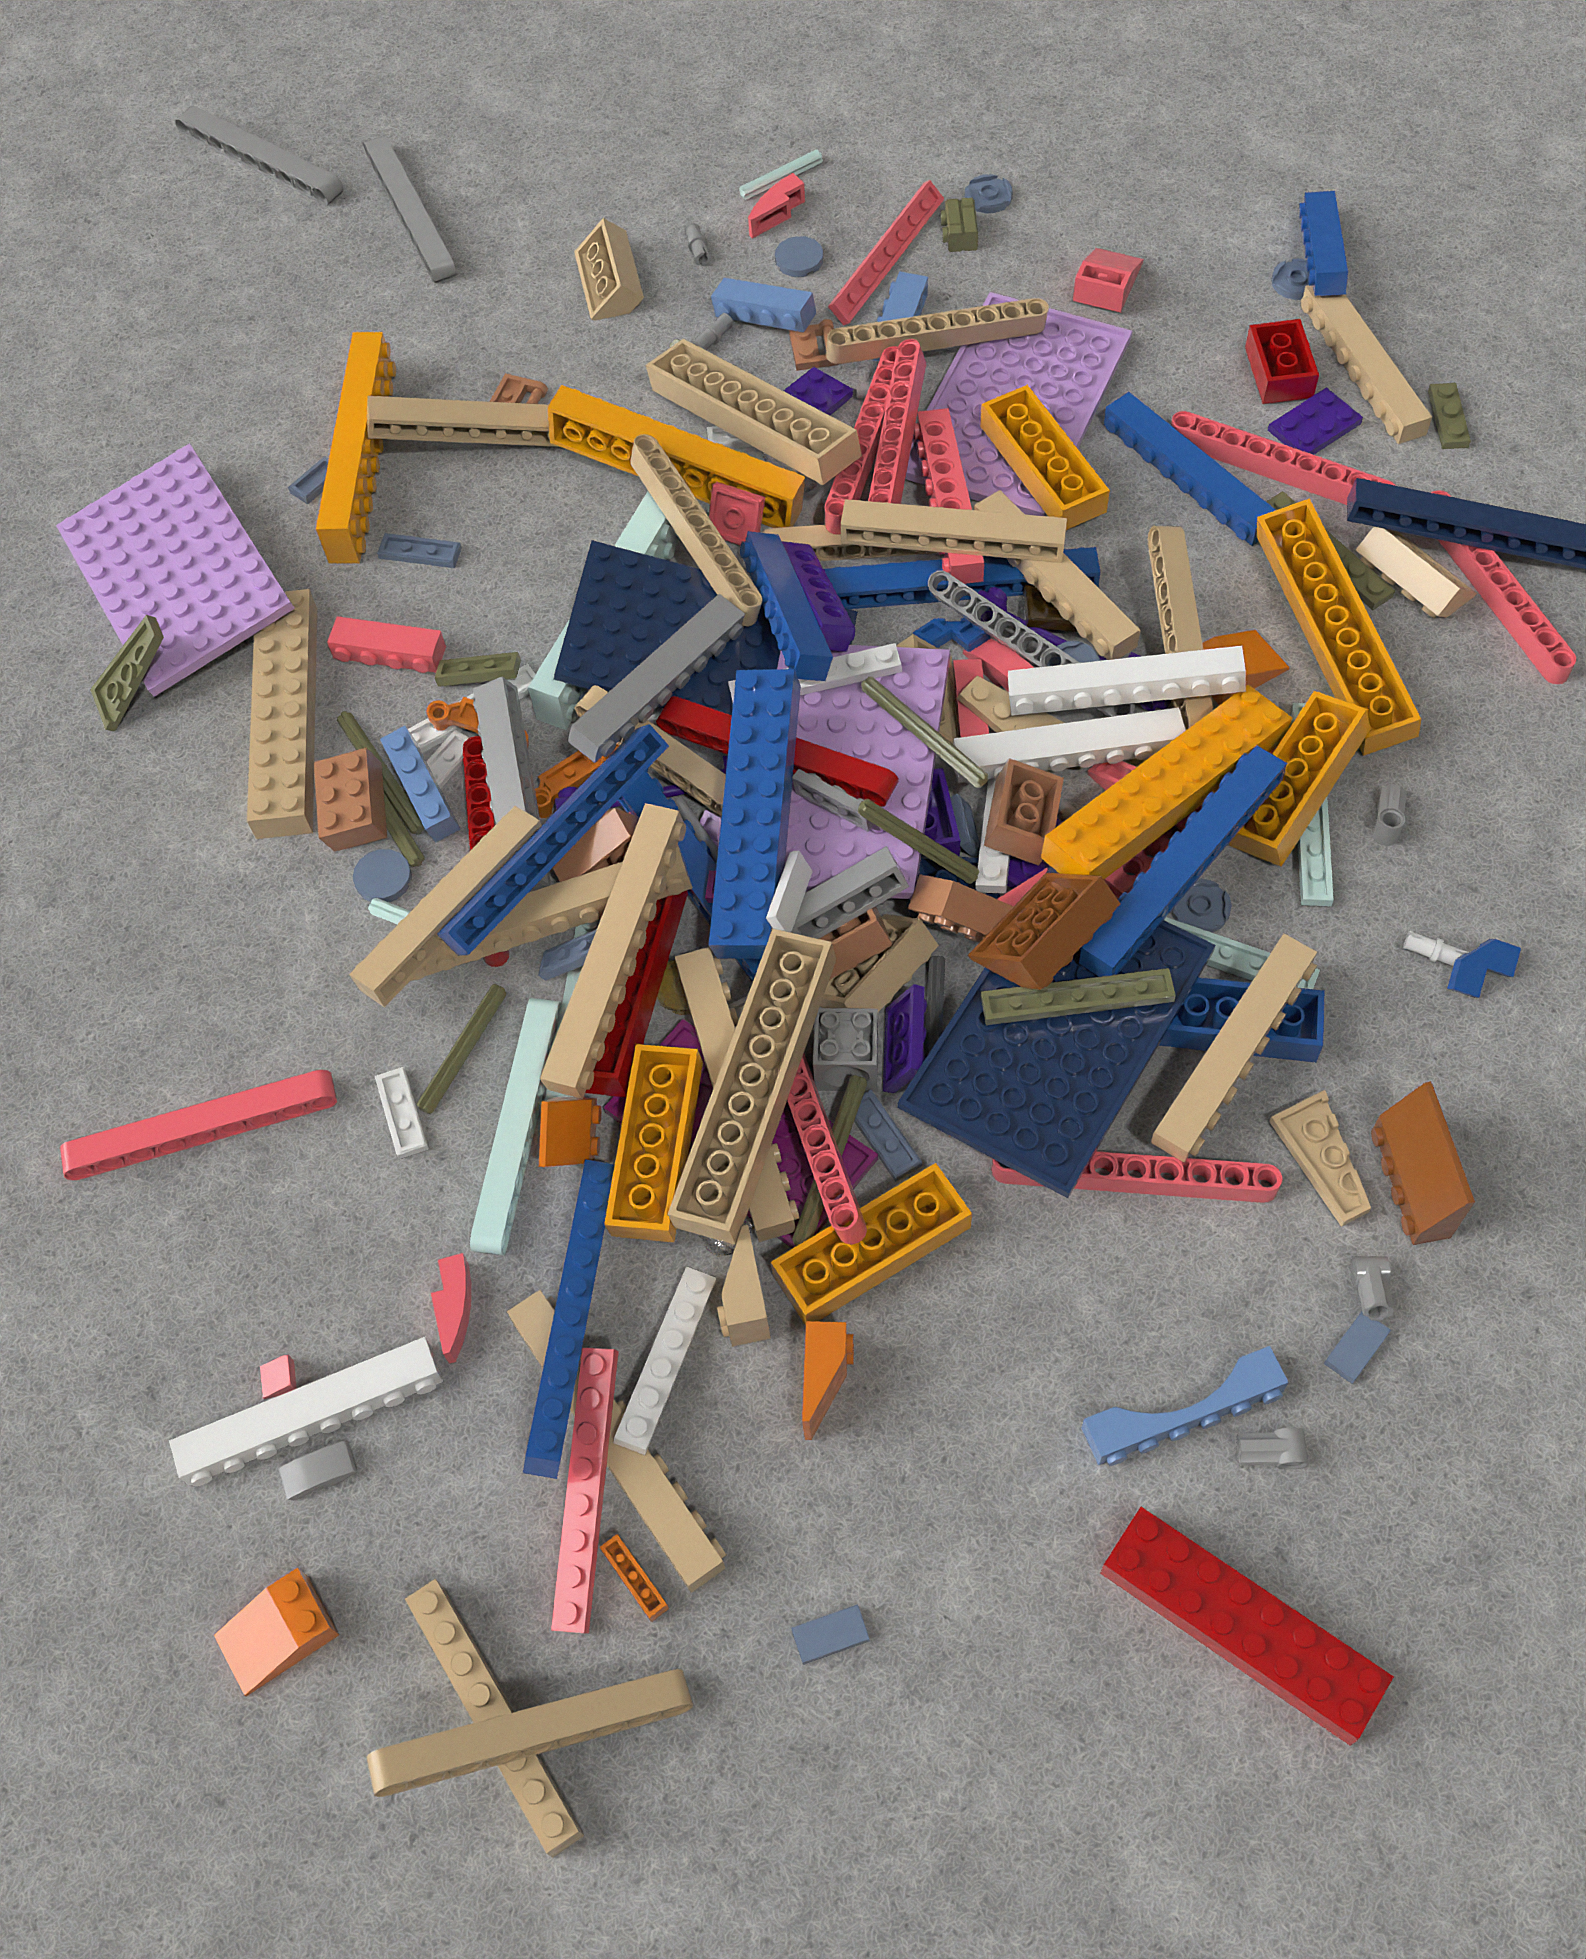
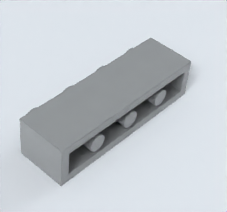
(849, 894)

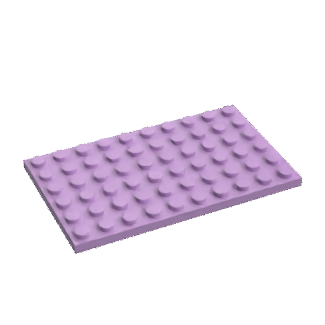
(1063, 366)
(179, 555)
(859, 727)

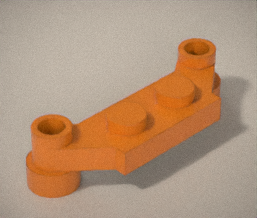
(458, 714)
(567, 773)

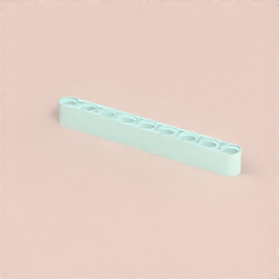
(515, 1129)

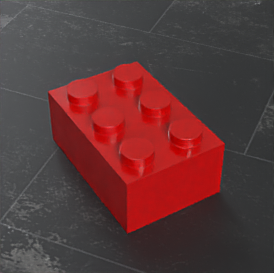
(1281, 361)

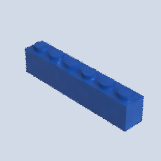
(1323, 243)

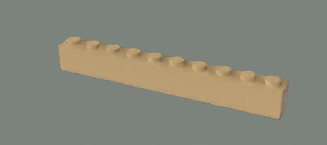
(553, 911)
(613, 952)
(715, 1027)
(638, 1474)

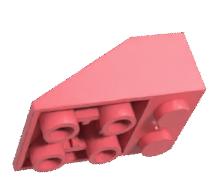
(1106, 279)

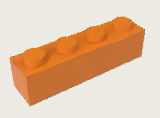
(634, 1578)

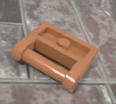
(806, 348)
(513, 389)

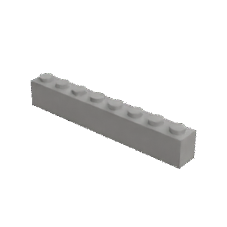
(656, 679)
(506, 752)

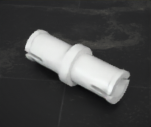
(1432, 948)

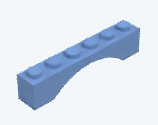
(1121, 1431)

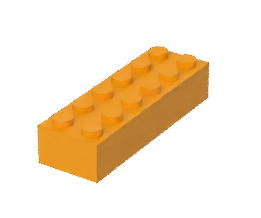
(1044, 457)
(1316, 755)
(653, 1141)
(900, 1230)

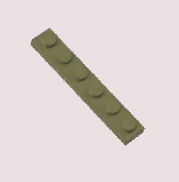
(1369, 585)
(1078, 996)

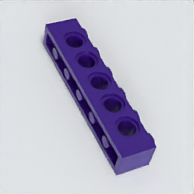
(822, 597)

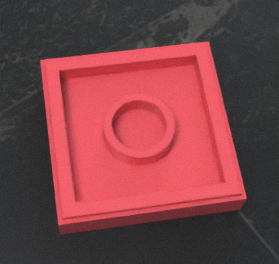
(735, 512)

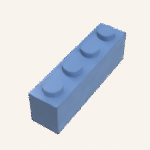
(906, 297)
(764, 304)
(420, 784)

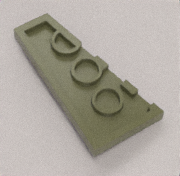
(125, 672)

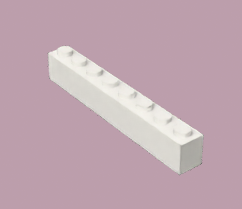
(1127, 680)
(1074, 742)
(305, 1412)

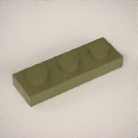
(1449, 416)
(477, 669)

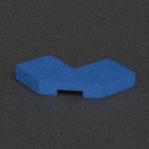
(963, 632)
(1471, 967)

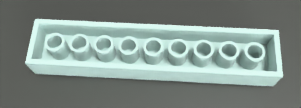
(646, 534)

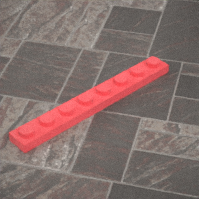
(886, 253)
(585, 1491)

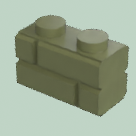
(961, 225)

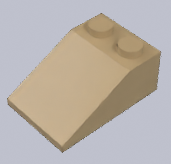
(743, 1307)

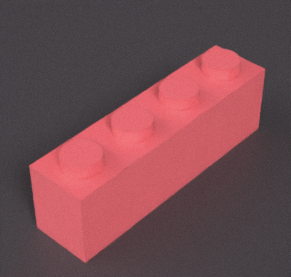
(386, 644)

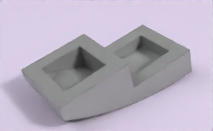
(317, 1469)

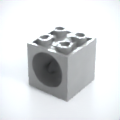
(845, 1047)

